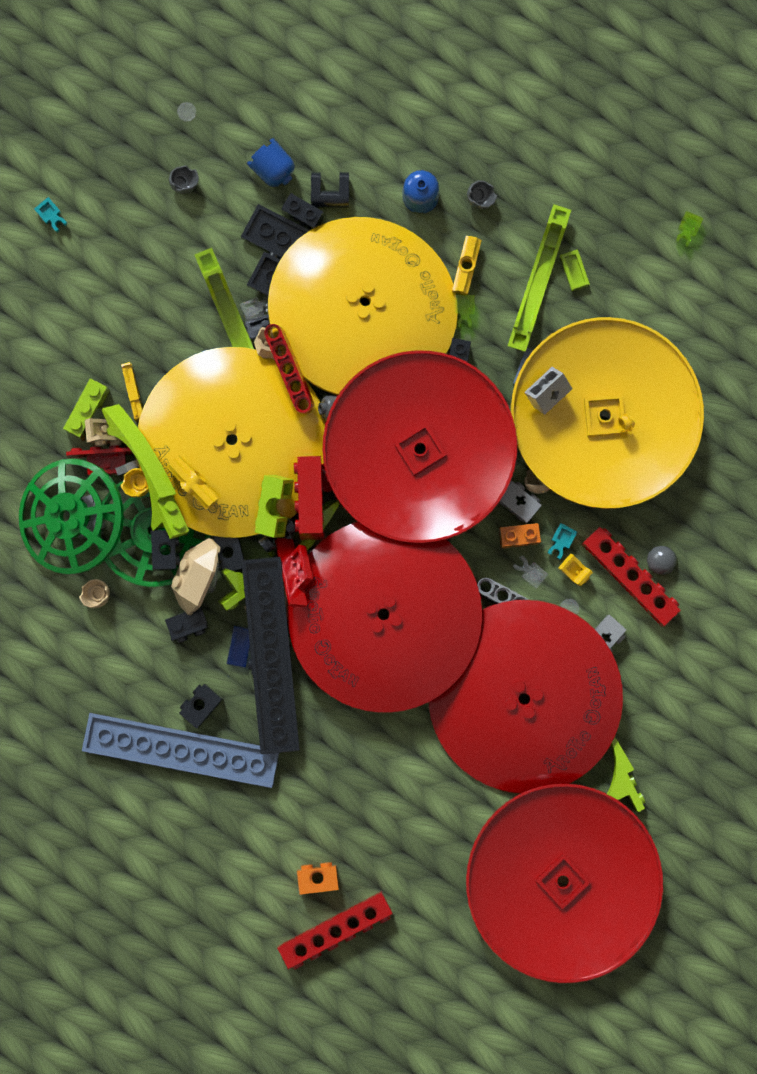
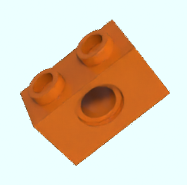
(519, 535)
(329, 882)

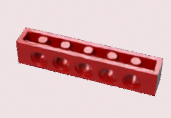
(661, 616)
(288, 949)

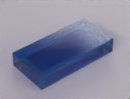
(239, 647)

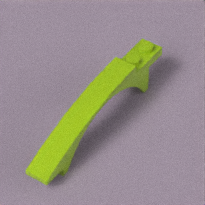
(539, 278)
(223, 299)
(164, 507)
(235, 579)
(622, 783)

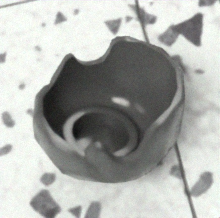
(183, 179)
(481, 195)
(662, 560)

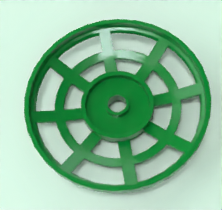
(78, 518)
(142, 539)

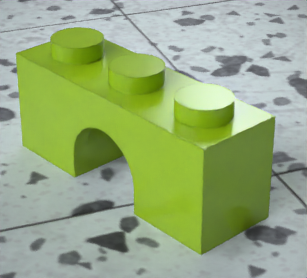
(89, 401)
(268, 520)

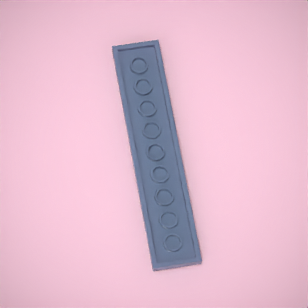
(179, 750)

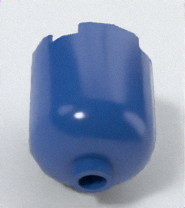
(272, 164)
(424, 198)

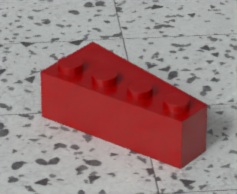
(309, 497)

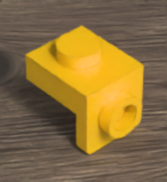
(575, 570)

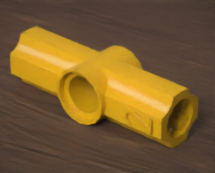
(464, 276)
(193, 482)

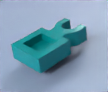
(49, 213)
(563, 538)

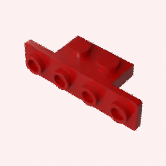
(104, 458)
(295, 570)

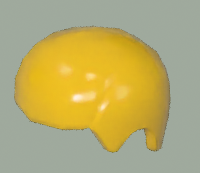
(135, 483)

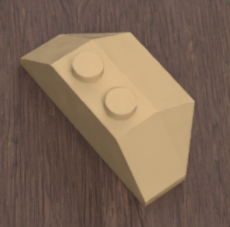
(195, 575)

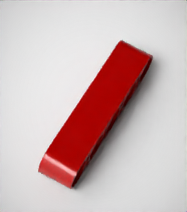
(282, 362)

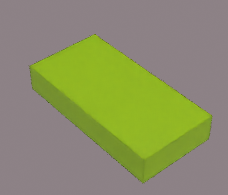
(574, 270)

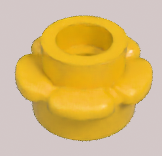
(626, 422)

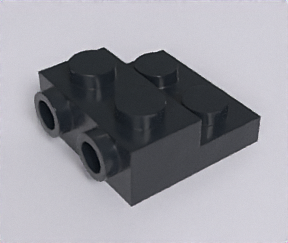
(263, 273)

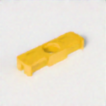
(132, 390)

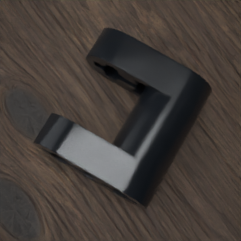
(330, 199)
(270, 546)

